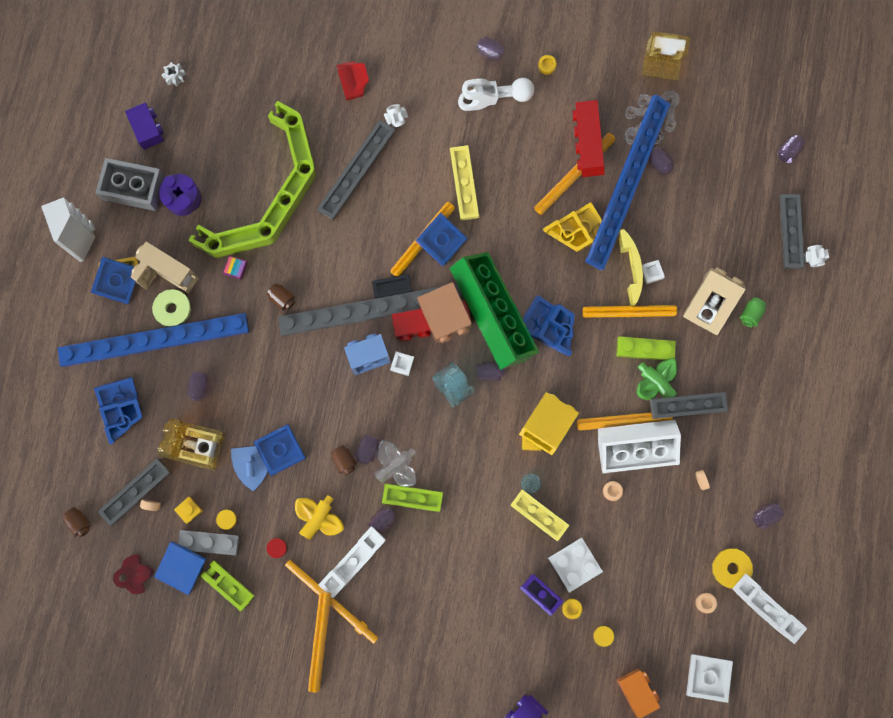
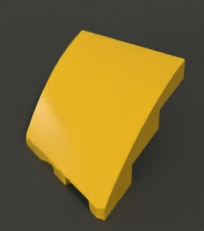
(577, 228)

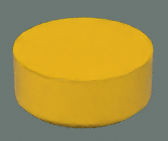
(547, 64)
(226, 519)
(572, 608)
(603, 636)

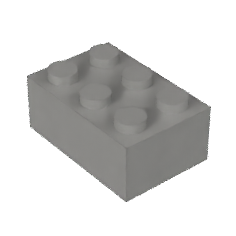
(130, 184)

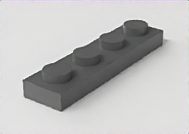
(791, 231)
(688, 405)
(134, 492)

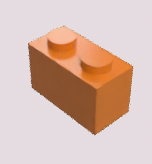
(638, 693)

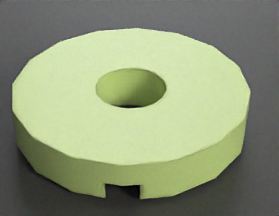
(162, 302)

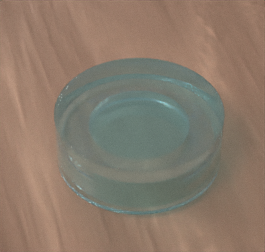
(530, 483)

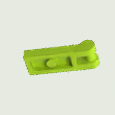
(228, 586)

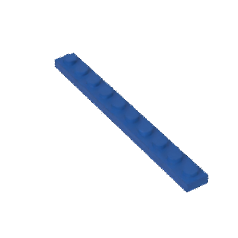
(627, 183)
(153, 340)

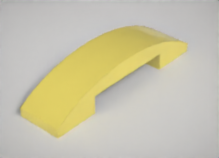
(627, 245)

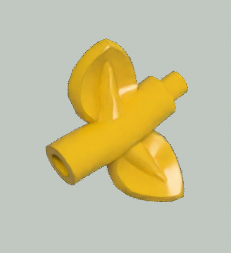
(317, 517)

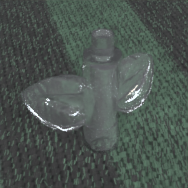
(395, 464)

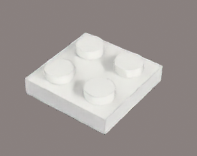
(575, 565)
(709, 678)

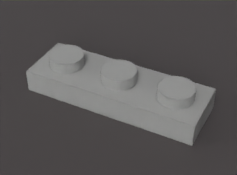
(209, 542)

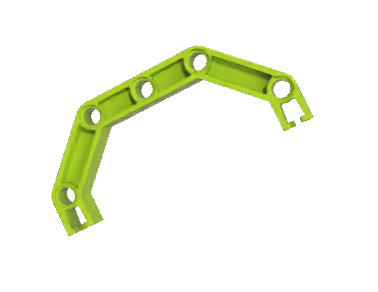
(278, 214)

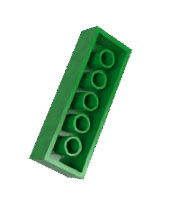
(494, 310)

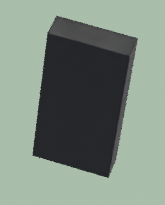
(391, 286)

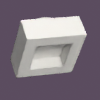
(652, 272)
(402, 363)

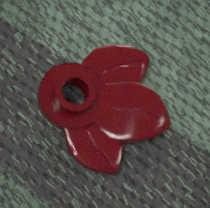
(135, 574)

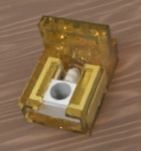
(664, 55)
(175, 438)

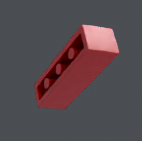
(589, 136)
(414, 324)

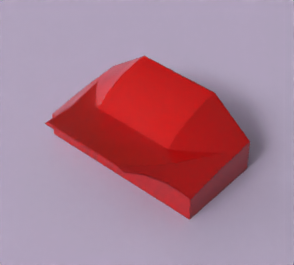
(353, 79)

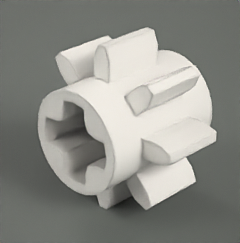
(173, 74)
(395, 115)
(816, 256)

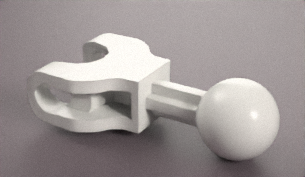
(487, 92)

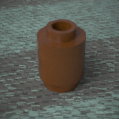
(281, 297)
(343, 460)
(76, 522)

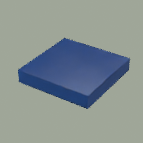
(441, 239)
(114, 280)
(279, 450)
(180, 568)

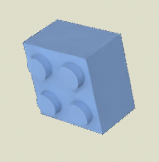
(367, 354)

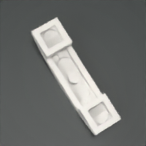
(352, 562)
(769, 609)

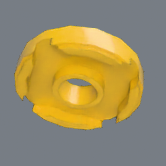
(721, 562)

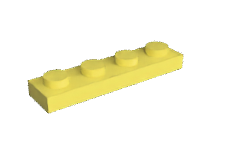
(464, 183)

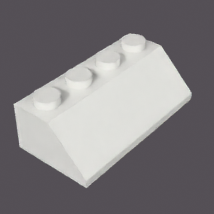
(69, 227)
(639, 446)

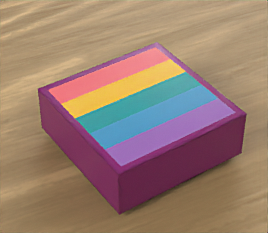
(235, 267)

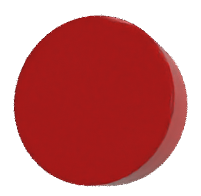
(276, 548)

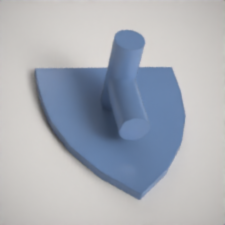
(249, 466)

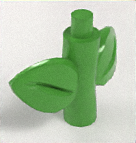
(657, 380)

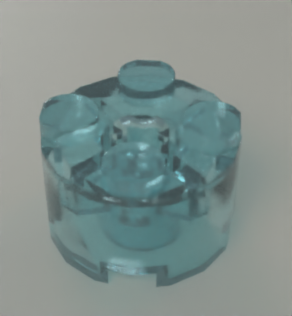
(453, 383)

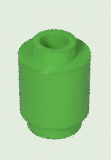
(753, 312)

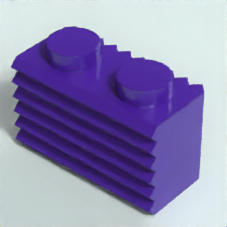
(541, 594)

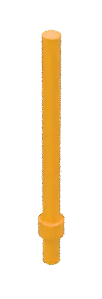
(360, 627)

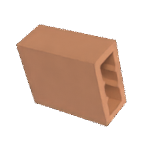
(444, 313)

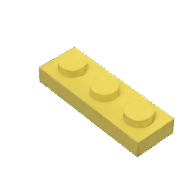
(539, 515)

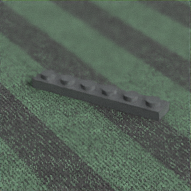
(356, 170)

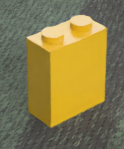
(549, 423)

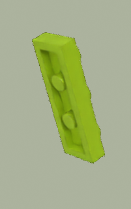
(645, 348)
(412, 497)

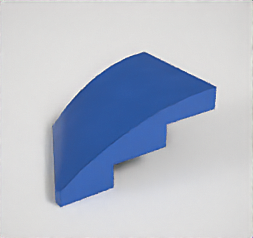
(550, 324)
(118, 407)

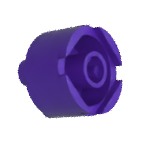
(173, 187)
(528, 708)

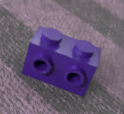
(144, 125)

